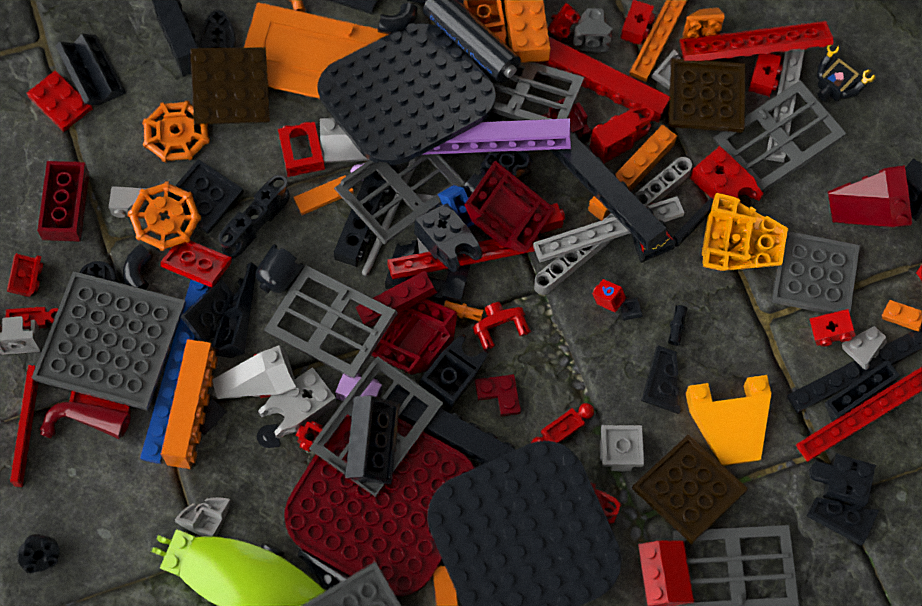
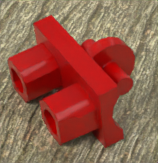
(563, 21)

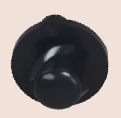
(38, 553)

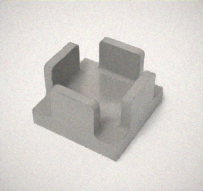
(15, 339)
(621, 447)

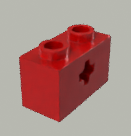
(637, 22)
(765, 73)
(822, 326)

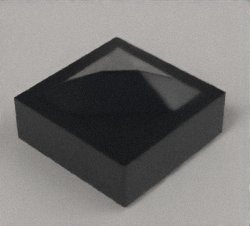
(631, 309)

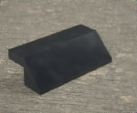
(90, 70)
(861, 391)

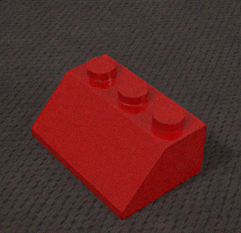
(666, 573)

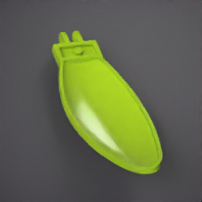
(236, 572)

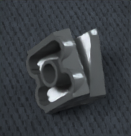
(592, 32)

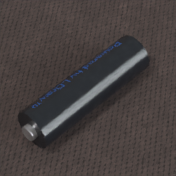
(473, 38)

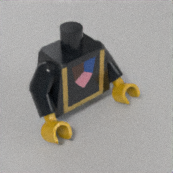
(839, 79)

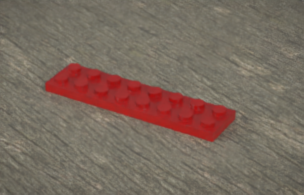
(756, 42)

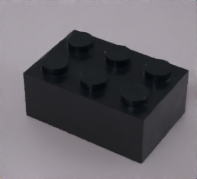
(914, 183)

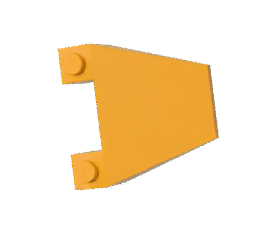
(732, 426)

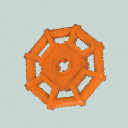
(170, 140)
(162, 205)

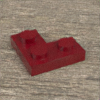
(502, 388)

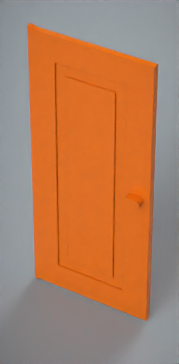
(303, 45)

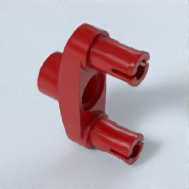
(496, 317)

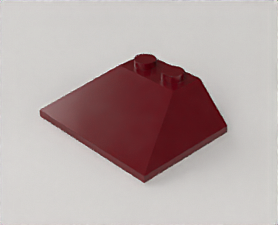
(507, 209)
(417, 337)

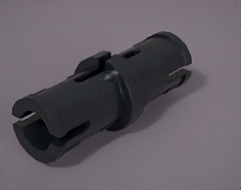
(677, 325)

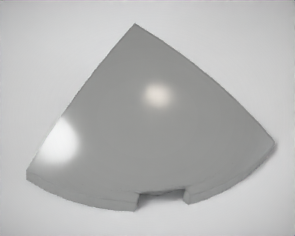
(206, 517)

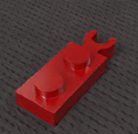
(36, 313)

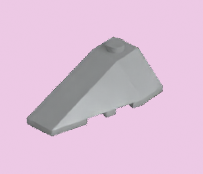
(260, 375)

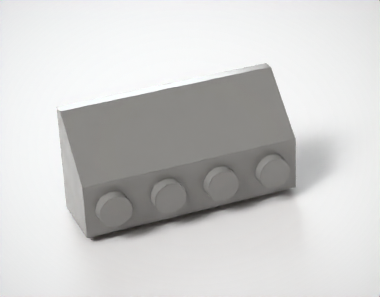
(336, 144)

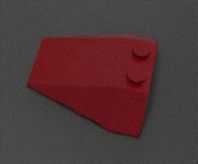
(873, 200)

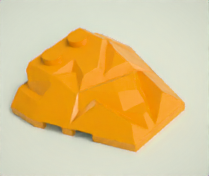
(741, 237)

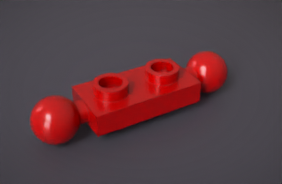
(566, 424)

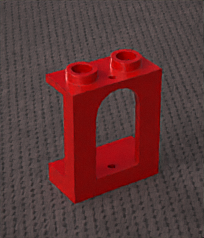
(304, 165)

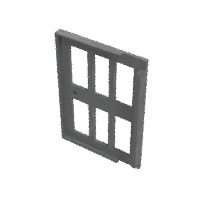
(513, 109)
(797, 157)
(402, 189)
(325, 327)
(402, 444)
(735, 567)

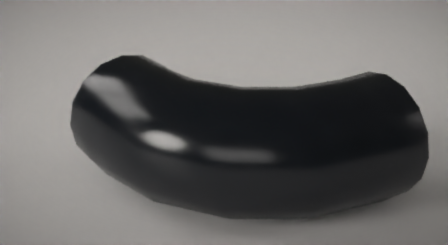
(398, 22)
(134, 265)

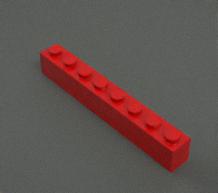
(606, 80)

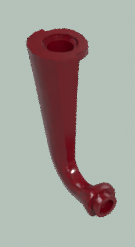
(104, 419)

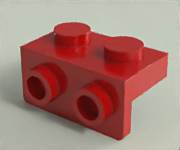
(24, 275)

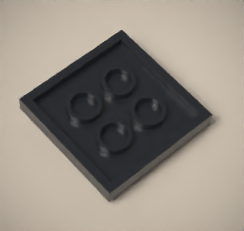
(211, 193)

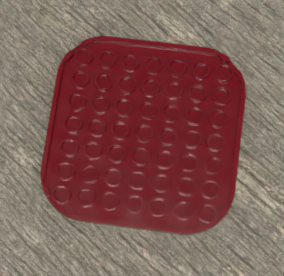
(354, 529)

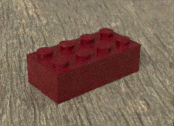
(63, 201)

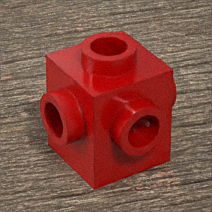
(310, 428)

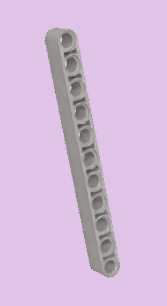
(582, 256)

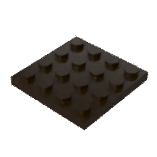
(229, 85)
(707, 95)
(689, 489)

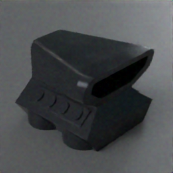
(514, 161)

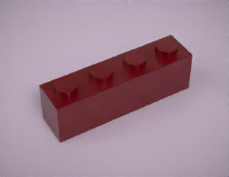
(399, 297)

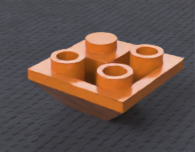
(703, 23)

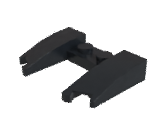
(449, 290)

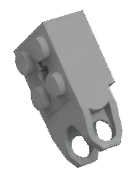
(297, 407)

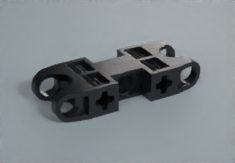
(266, 205)

